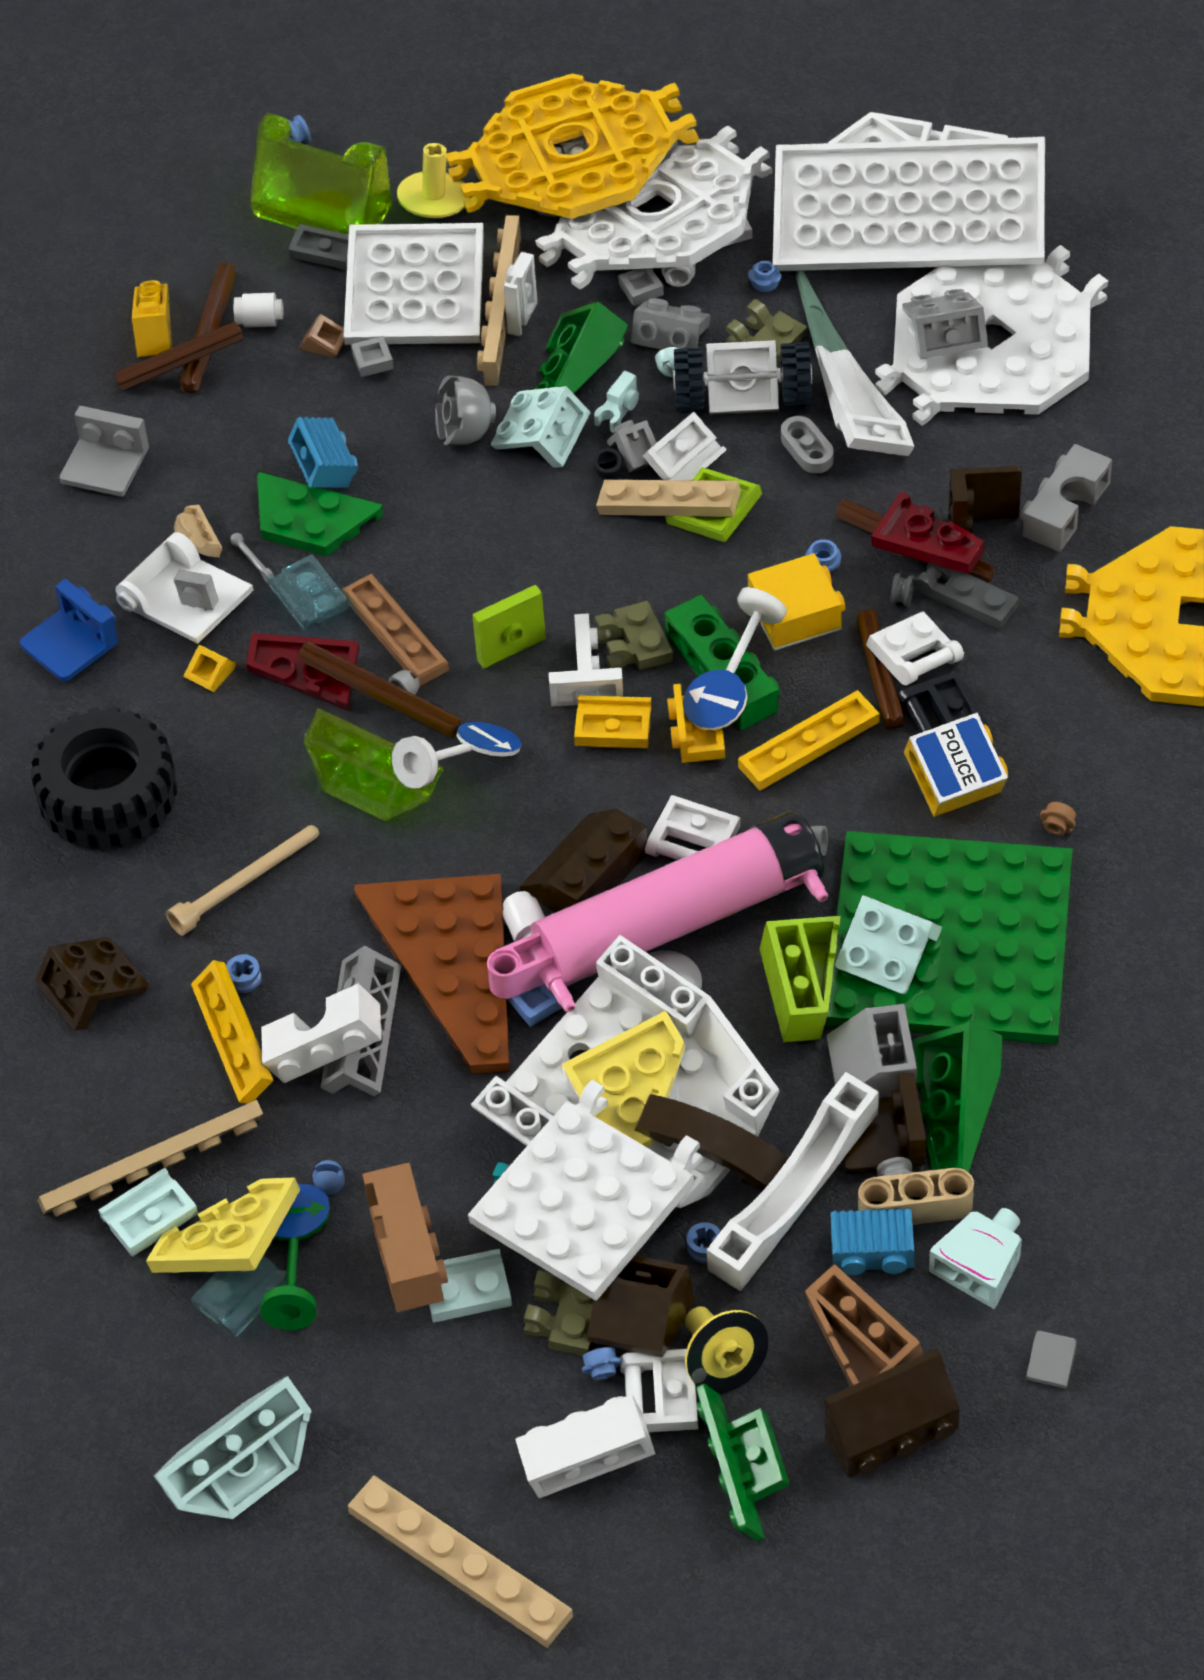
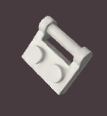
(910, 639)
(690, 823)
(672, 1388)

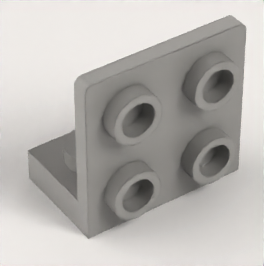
(947, 323)
(106, 451)

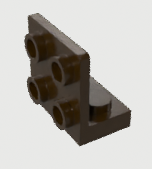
(984, 494)
(82, 974)
(893, 1132)

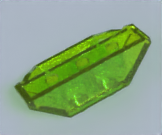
(359, 767)

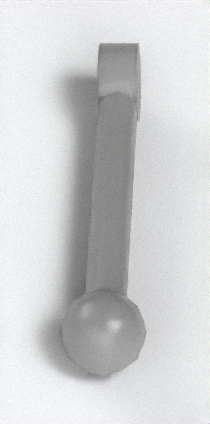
(237, 540)

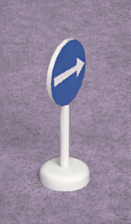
(720, 695)
(417, 761)

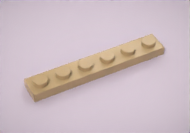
(494, 334)
(136, 1166)
(460, 1561)

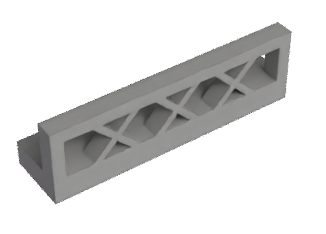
(354, 970)

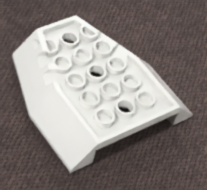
(631, 987)

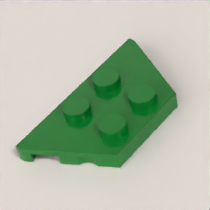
(310, 516)

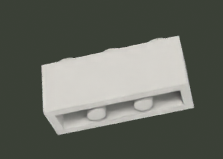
(585, 1445)

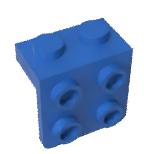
(73, 634)

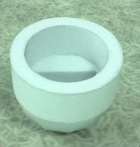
(665, 361)

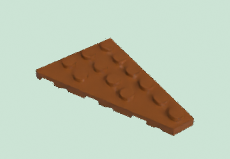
(443, 941)

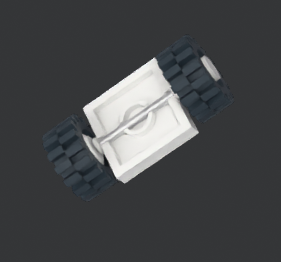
(742, 377)

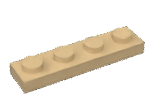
(668, 498)

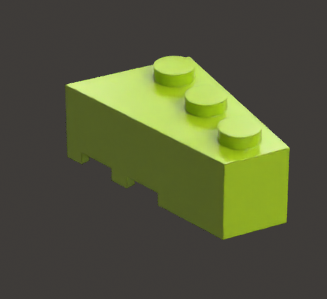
(799, 973)

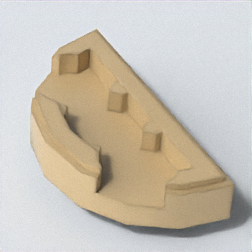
(197, 528)

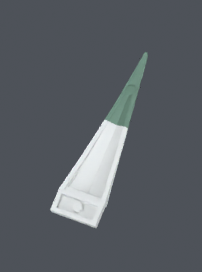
(855, 402)

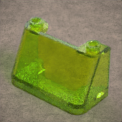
(315, 186)

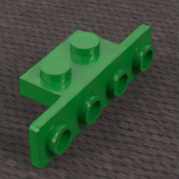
(746, 1457)

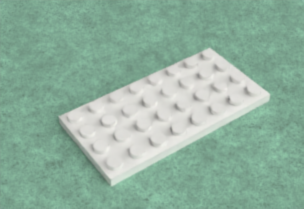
(909, 204)

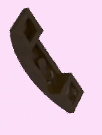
(718, 1138)

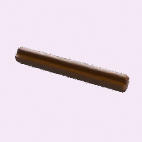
(179, 356)
(881, 676)

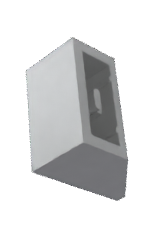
(873, 1048)

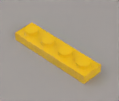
(808, 740)
(231, 1032)

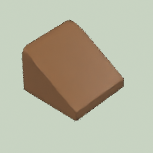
(323, 337)

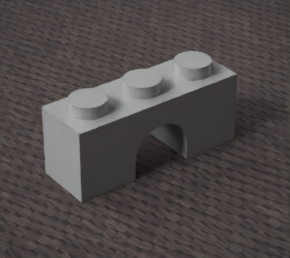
(1076, 476)

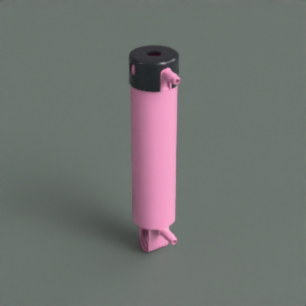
(662, 906)

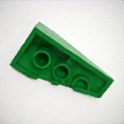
(581, 345)
(956, 1085)

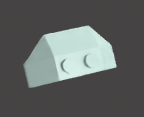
(239, 1455)

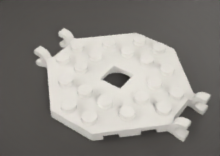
(707, 212)
(1024, 372)

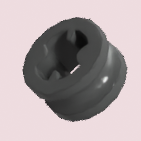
(902, 590)

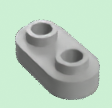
(812, 450)

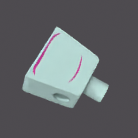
(979, 1255)

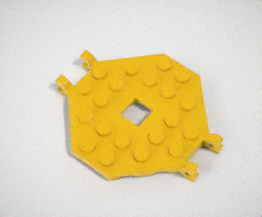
(624, 136)
(1137, 614)

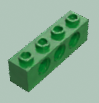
(709, 645)

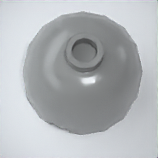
(464, 411)

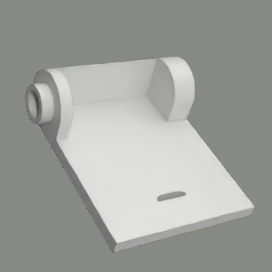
(153, 593)

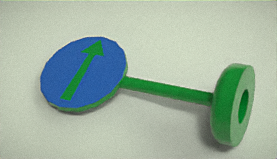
(288, 1305)

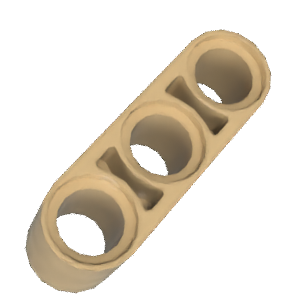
(931, 1186)

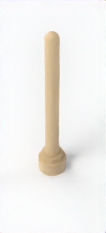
(185, 916)

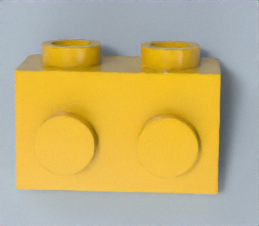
(693, 741)

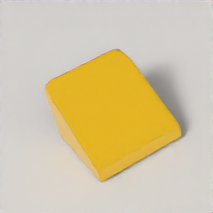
(208, 668)

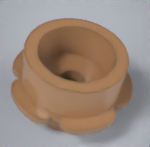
(1058, 818)

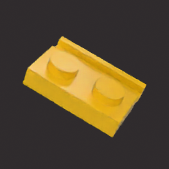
(613, 721)

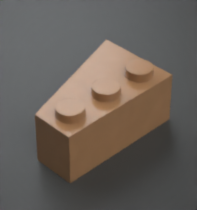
(403, 1238)
(858, 1328)

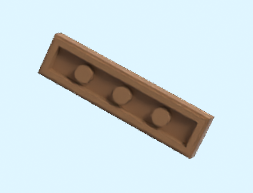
(395, 629)

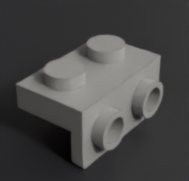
(668, 326)

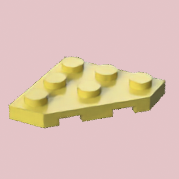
(630, 1070)
(227, 1234)

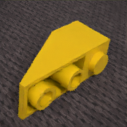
(151, 318)

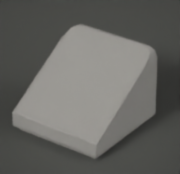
(1051, 1359)

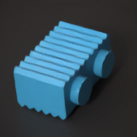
(322, 453)
(872, 1240)

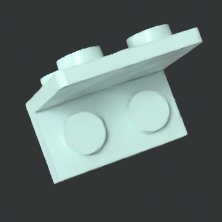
(543, 419)
(885, 944)

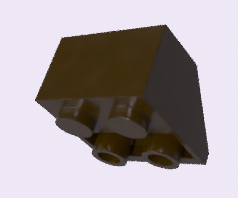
(642, 1307)

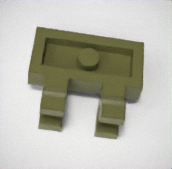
(778, 328)
(642, 635)
(570, 1326)

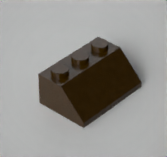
(589, 860)
(891, 1414)

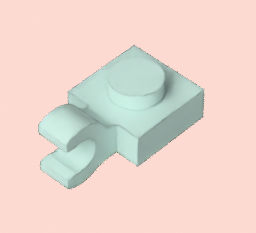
(620, 399)

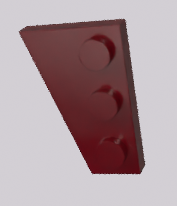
(922, 536)
(278, 660)

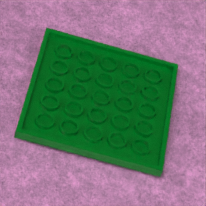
(998, 937)

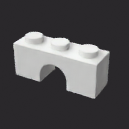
(348, 1025)

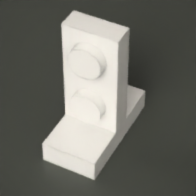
(589, 678)

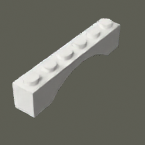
(762, 1224)

